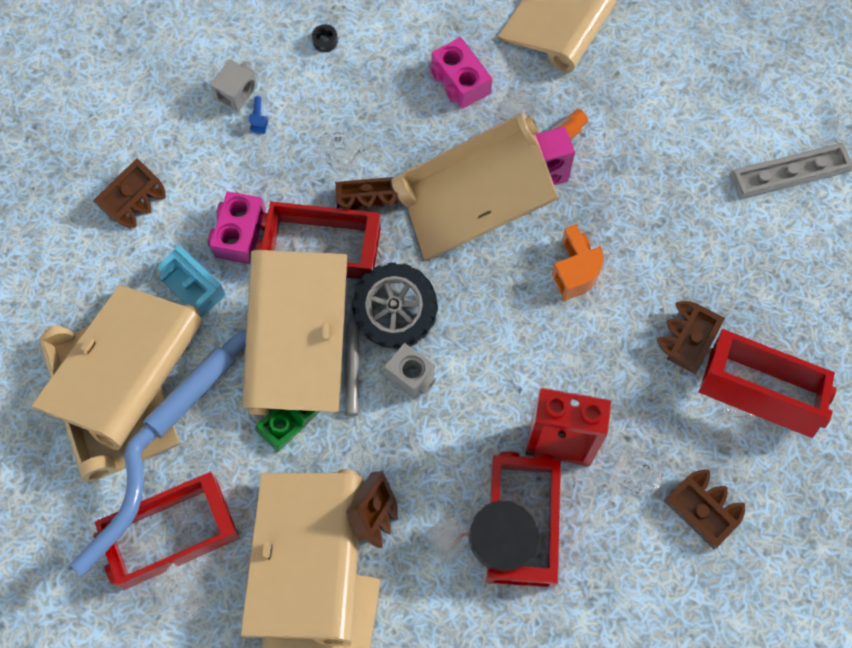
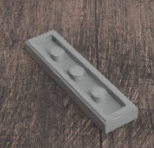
(791, 171)

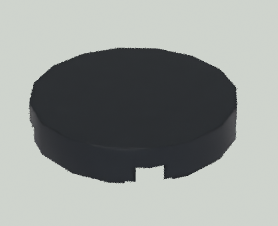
(503, 536)

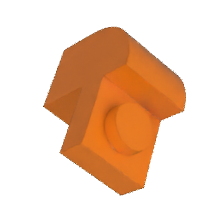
(582, 268)

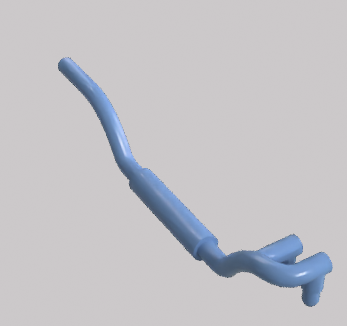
(157, 425)

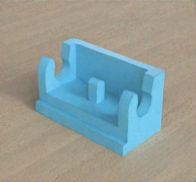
(190, 281)

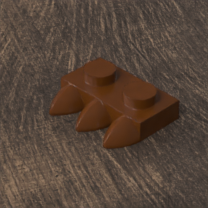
(129, 191)
(365, 193)
(693, 335)
(372, 508)
(705, 509)

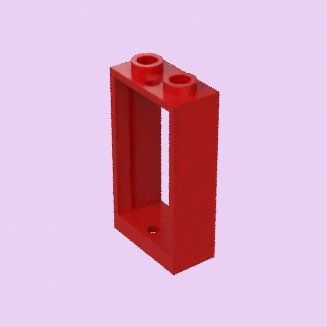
(328, 217)
(761, 400)
(582, 426)
(540, 463)
(207, 484)

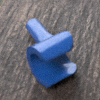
(258, 122)

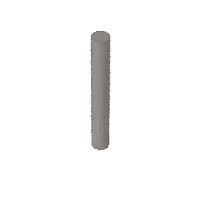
(352, 369)

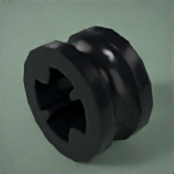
(330, 32)

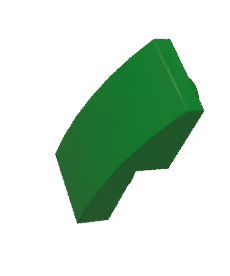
(283, 425)

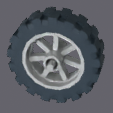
(384, 276)

